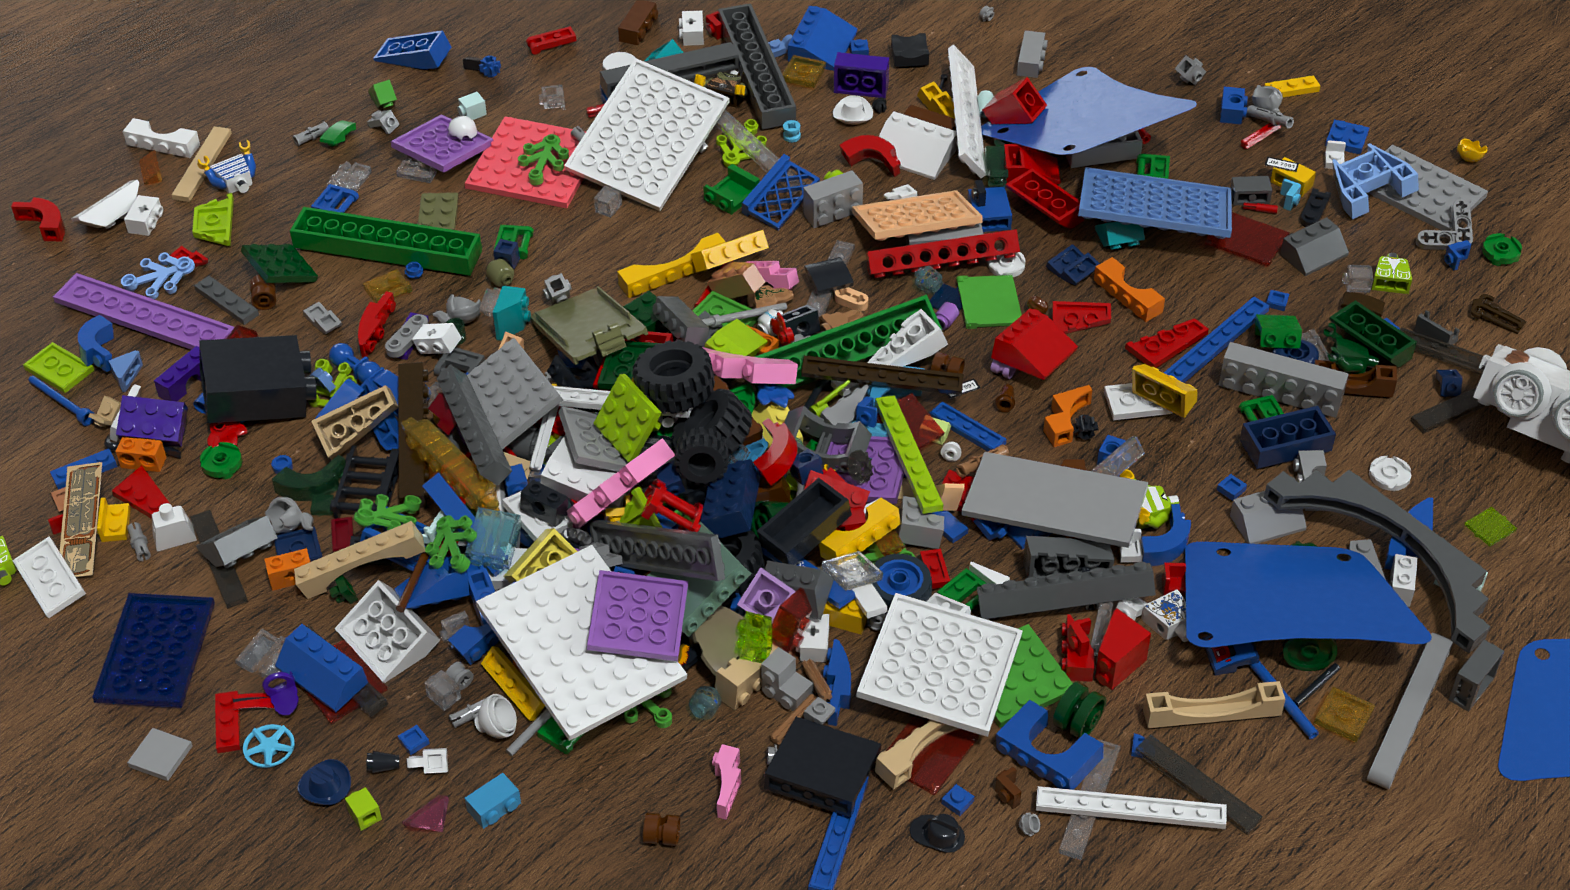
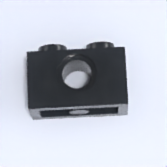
(802, 320)
(544, 503)

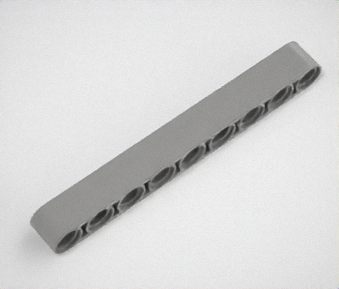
(1409, 711)

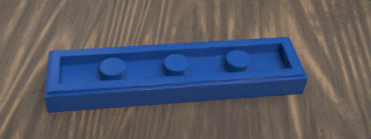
(968, 427)

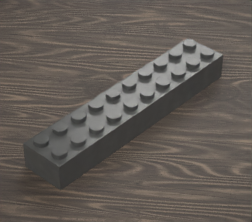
(757, 66)

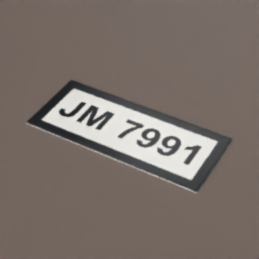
(1282, 164)
(968, 386)

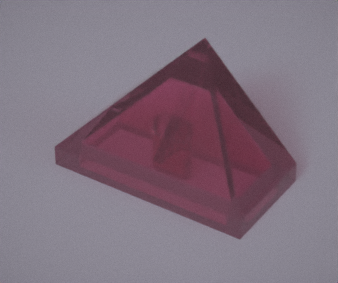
(430, 816)

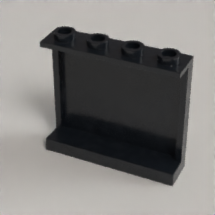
(821, 766)

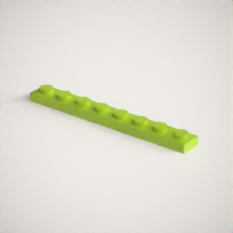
(909, 454)

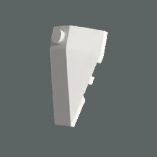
(913, 342)

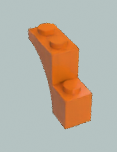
(1064, 406)

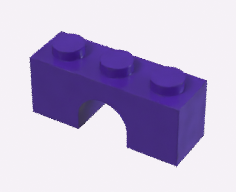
(172, 382)

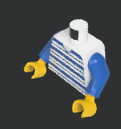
(232, 173)

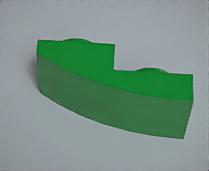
(337, 132)

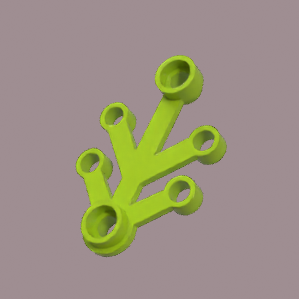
(734, 156)
(341, 378)

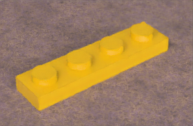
(513, 683)

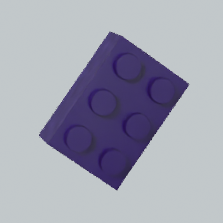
(861, 75)
(152, 420)

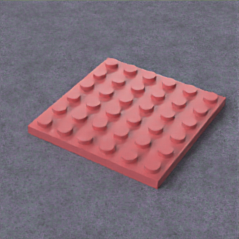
(501, 174)

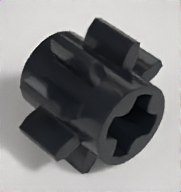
(1085, 427)

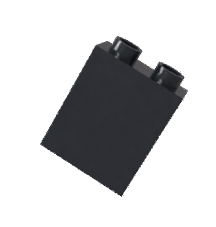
(255, 378)

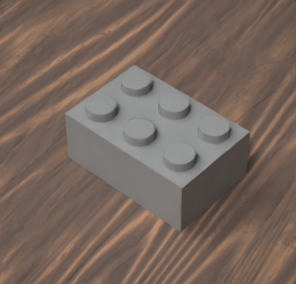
(832, 198)

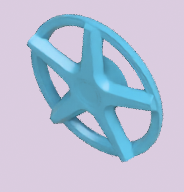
(268, 746)

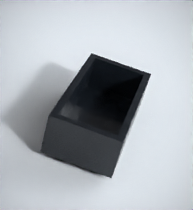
(804, 522)

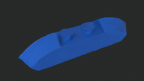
(388, 429)

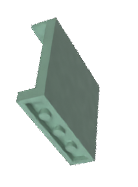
(707, 595)

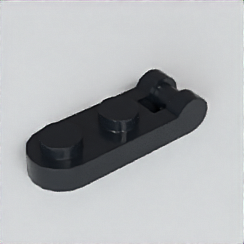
(1314, 207)

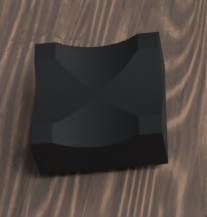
(910, 50)

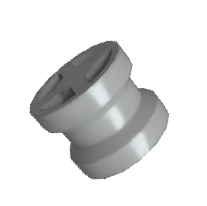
(460, 675)

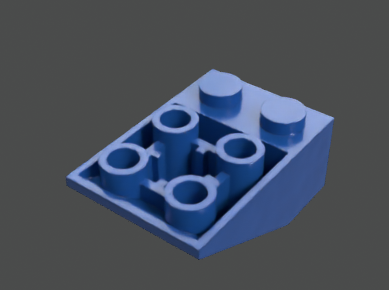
(436, 585)

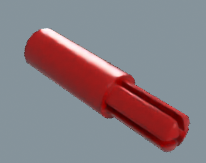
(1261, 207)

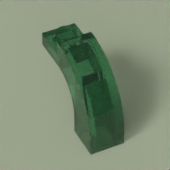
(995, 166)
(303, 486)

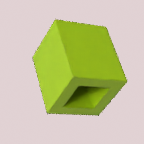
(363, 808)

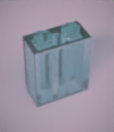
(495, 538)

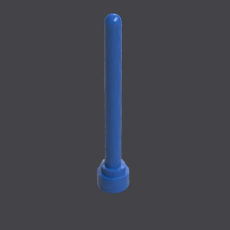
(81, 413)

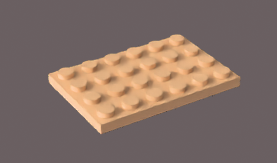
(916, 215)

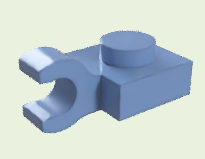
(779, 47)
(323, 379)

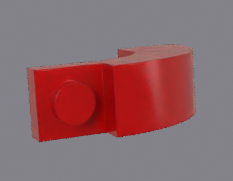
(871, 146)
(43, 211)
(780, 455)

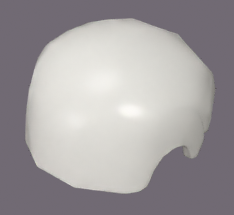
(462, 126)

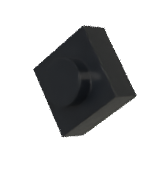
(979, 193)

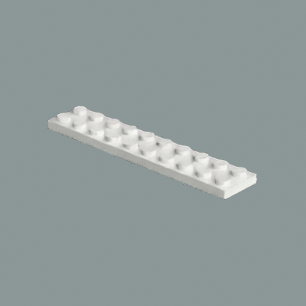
(966, 112)

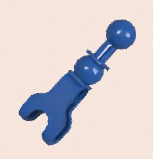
(364, 369)

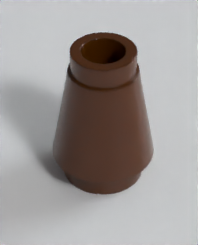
(1005, 400)

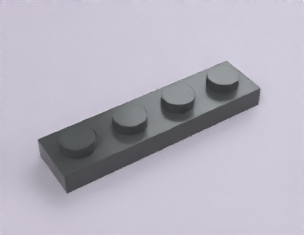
(226, 300)

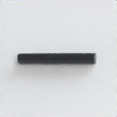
(1317, 684)

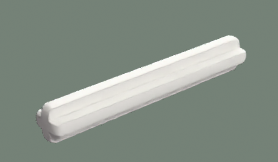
(543, 439)

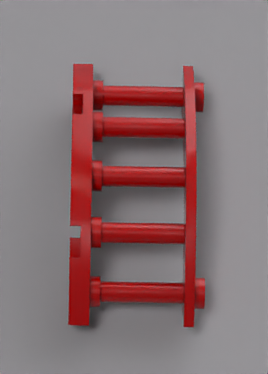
(659, 494)

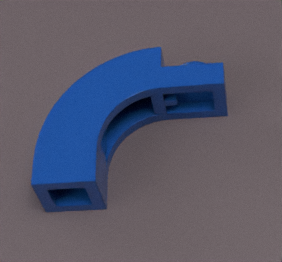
(91, 337)
(1171, 545)

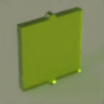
(1490, 526)

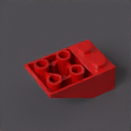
(1023, 158)

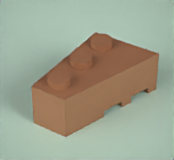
(736, 280)

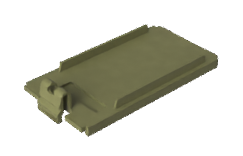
(588, 324)

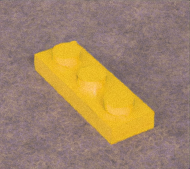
(1296, 86)

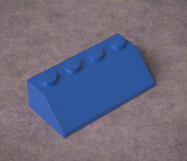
(320, 668)

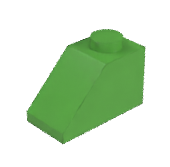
(383, 94)

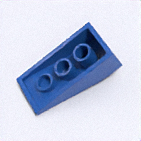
(415, 50)

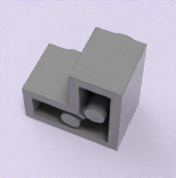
(919, 528)
(782, 680)

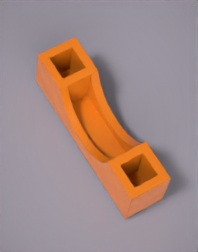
(1143, 302)

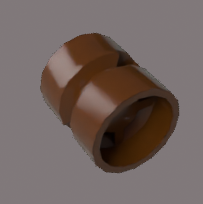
(262, 293)
(954, 364)
(661, 829)

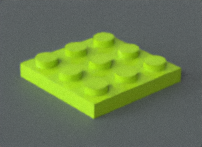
(627, 417)

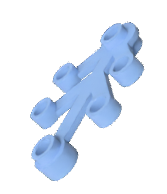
(180, 267)

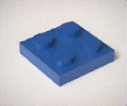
(1352, 134)

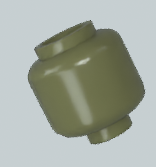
(500, 272)

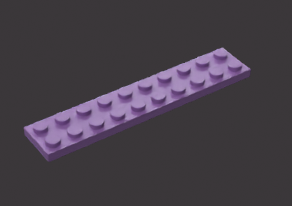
(139, 312)

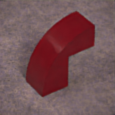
(443, 412)

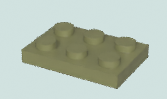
(439, 210)

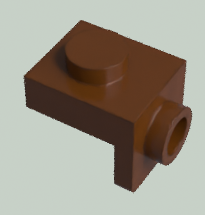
(1006, 789)

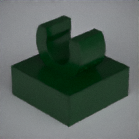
(343, 590)

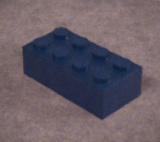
(1283, 435)
(732, 500)

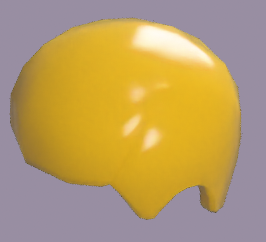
(1470, 150)

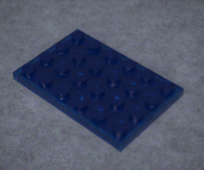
(154, 650)

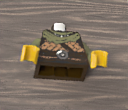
(725, 84)

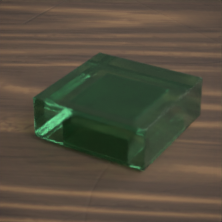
(321, 505)

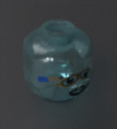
(928, 279)
(705, 701)

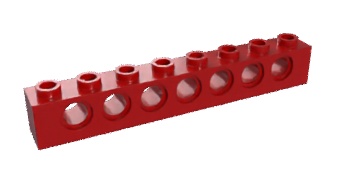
(1007, 238)

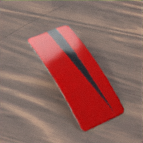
(252, 700)

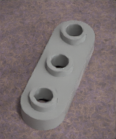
(402, 339)

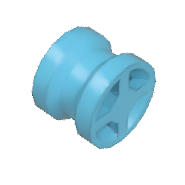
(791, 131)

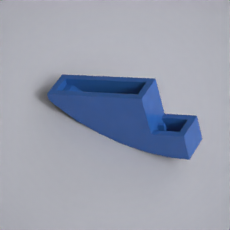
(1422, 512)

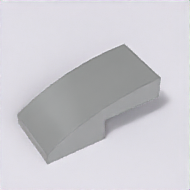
(321, 318)
(603, 550)

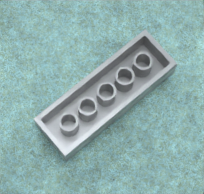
(1284, 378)

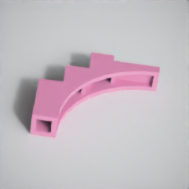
(753, 368)
(619, 483)

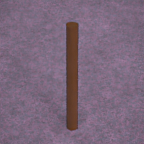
(412, 582)

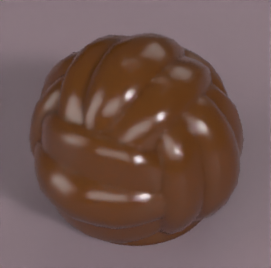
(1037, 303)

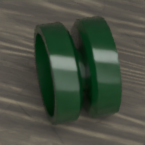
(1079, 710)

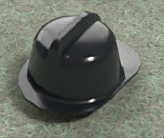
(938, 832)

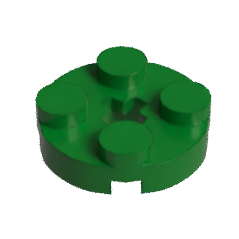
(1509, 249)
(225, 468)

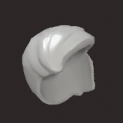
(1267, 98)
(459, 308)
(287, 516)

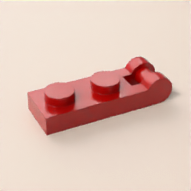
(550, 39)

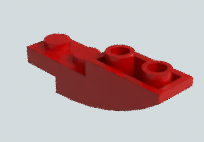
(372, 323)

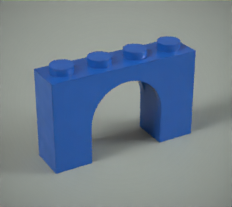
(1062, 769)

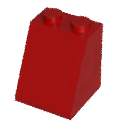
(1015, 104)
(1122, 650)

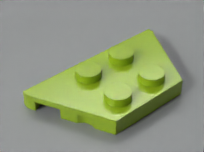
(214, 221)
(635, 508)

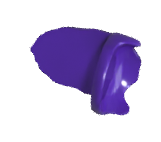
(284, 695)

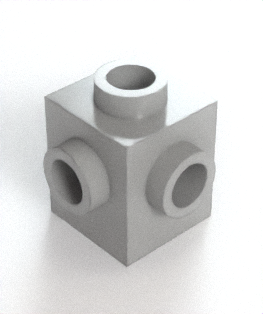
(1190, 70)
(555, 283)

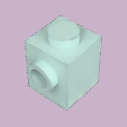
(472, 106)

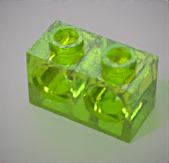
(754, 637)

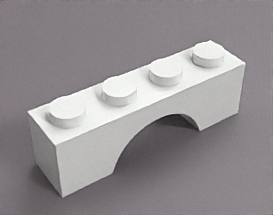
(179, 143)

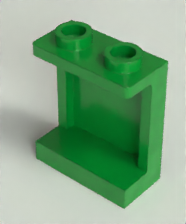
(731, 190)
(1278, 331)

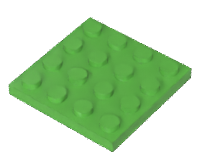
(1032, 677)

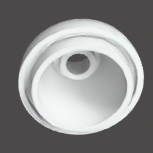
(496, 717)

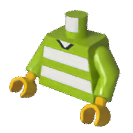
(1155, 507)

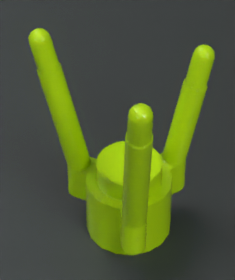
(822, 404)

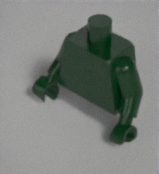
(1349, 355)

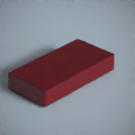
(342, 531)

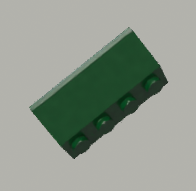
(1375, 333)

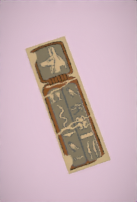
(81, 517)

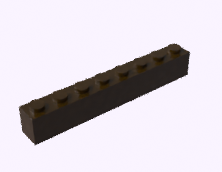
(412, 404)

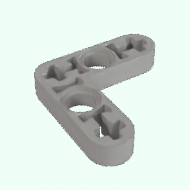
(1453, 236)

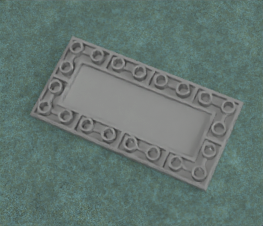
(1055, 499)

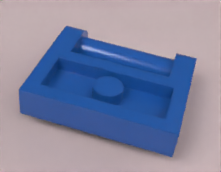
(332, 196)

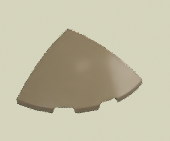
(718, 638)

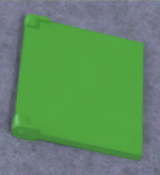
(988, 300)

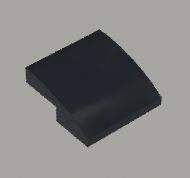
(829, 275)

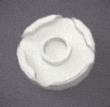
(617, 60)
(1007, 266)
(1390, 473)

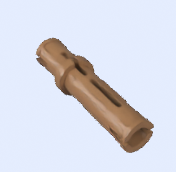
(974, 462)

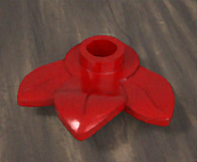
(779, 328)
(228, 433)

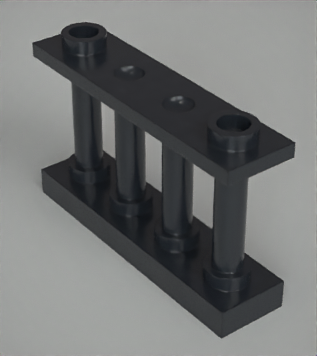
(564, 376)
(388, 480)

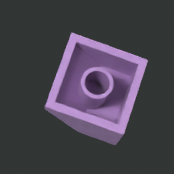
(765, 594)

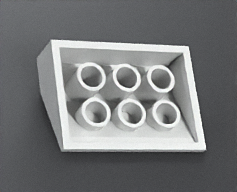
(919, 144)
(573, 478)
(383, 636)

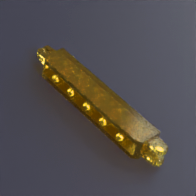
(450, 463)

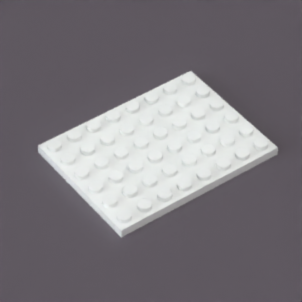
(647, 134)
(546, 633)

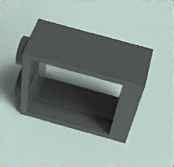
(1476, 675)

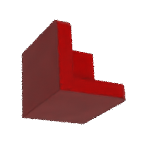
(1174, 578)

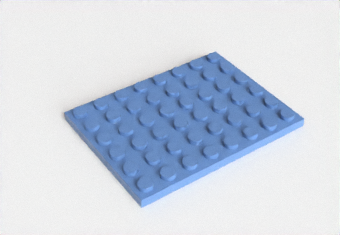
(1156, 202)

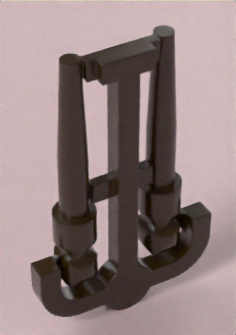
(1497, 312)

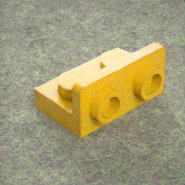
(113, 521)

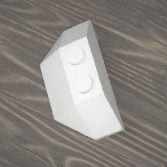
(109, 208)

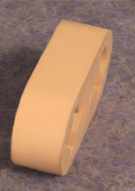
(851, 299)

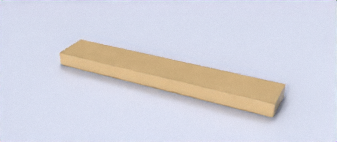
(194, 175)

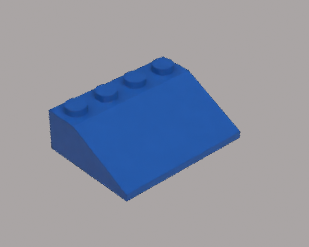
(821, 36)

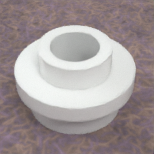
(951, 447)

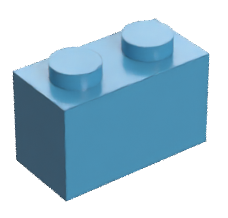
(493, 800)

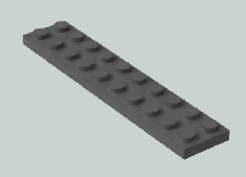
(662, 549)

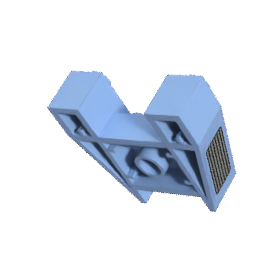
(1368, 173)

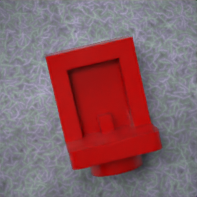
(714, 26)
(1078, 635)

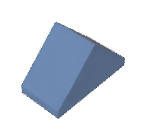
(126, 368)

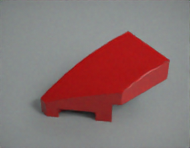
(198, 258)

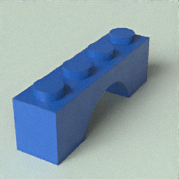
(473, 641)

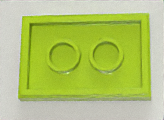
(58, 367)

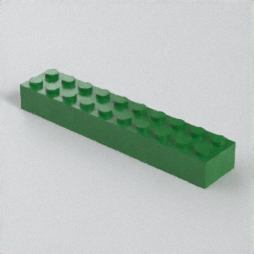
(386, 240)
(851, 341)

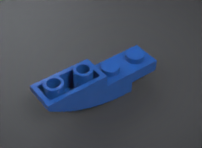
(479, 587)
(838, 680)

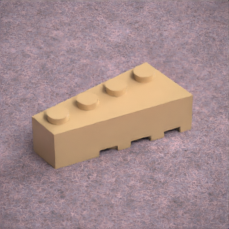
(352, 421)
(739, 680)

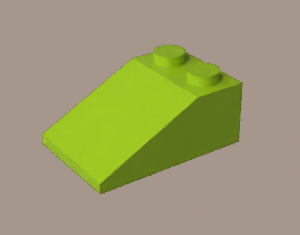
(736, 339)

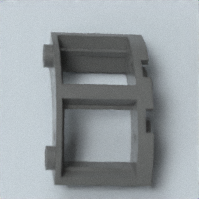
(850, 433)

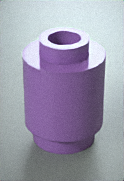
(947, 314)

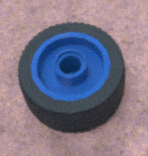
(904, 576)

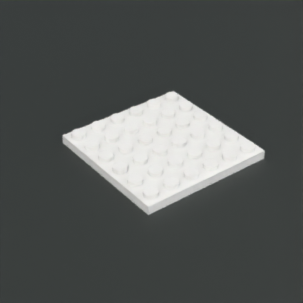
(940, 664)

